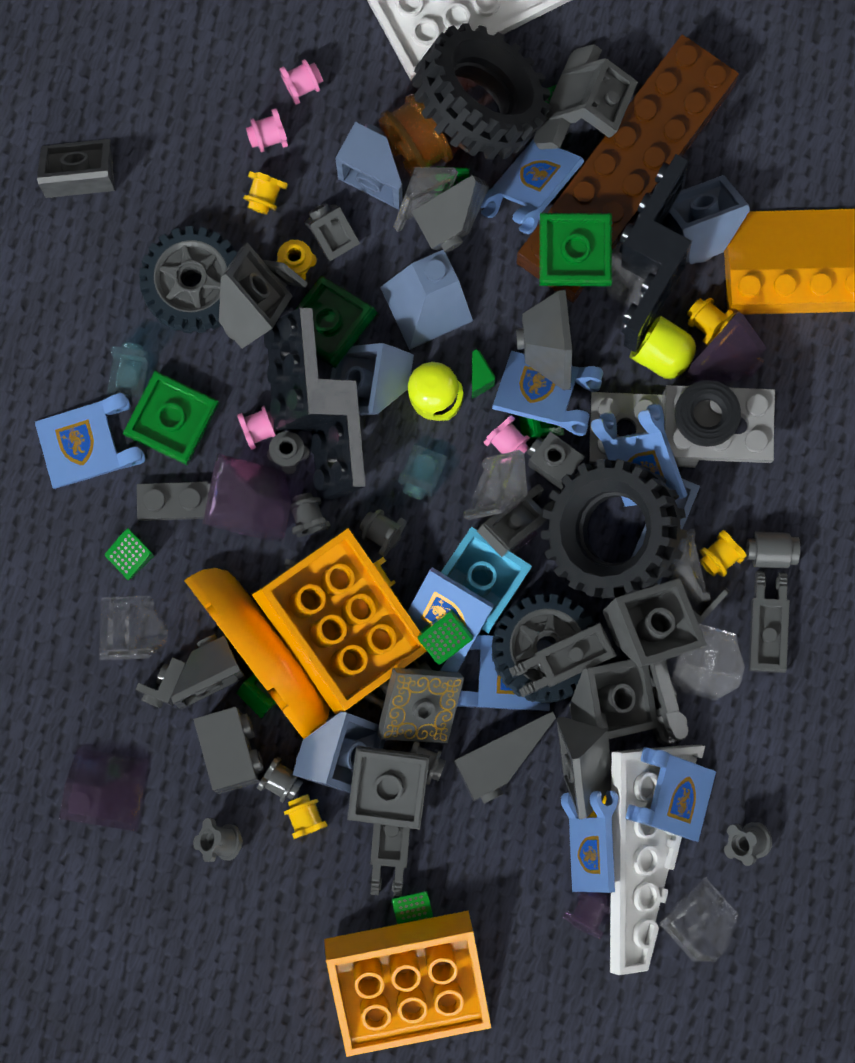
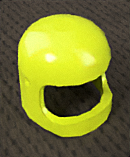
(666, 349)
(433, 389)

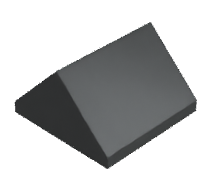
(76, 168)
(584, 762)

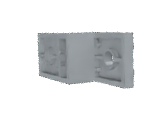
(751, 446)

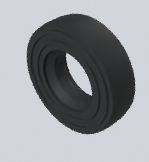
(714, 392)

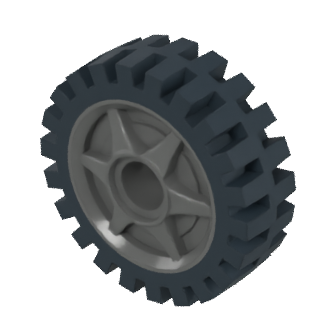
(167, 267)
(517, 639)

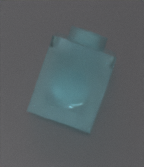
(128, 370)
(422, 472)

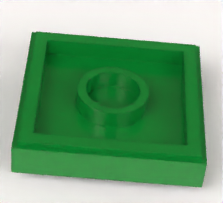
(575, 249)
(171, 418)

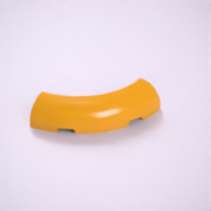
(261, 648)

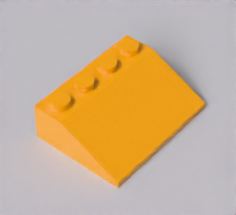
(792, 262)
(341, 621)
(407, 983)

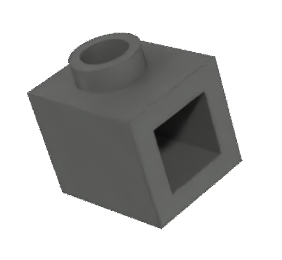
(554, 459)

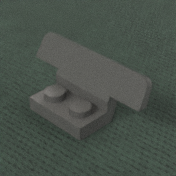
(588, 91)

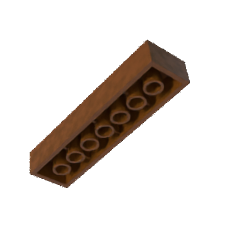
(655, 127)

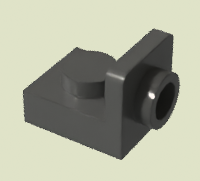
(331, 230)
(167, 679)

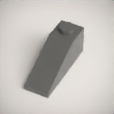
(495, 763)

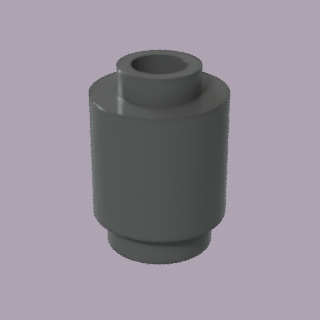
(773, 549)

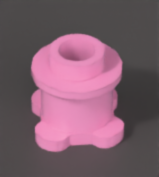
(301, 80)
(267, 132)
(257, 426)
(507, 438)

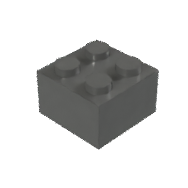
(228, 750)

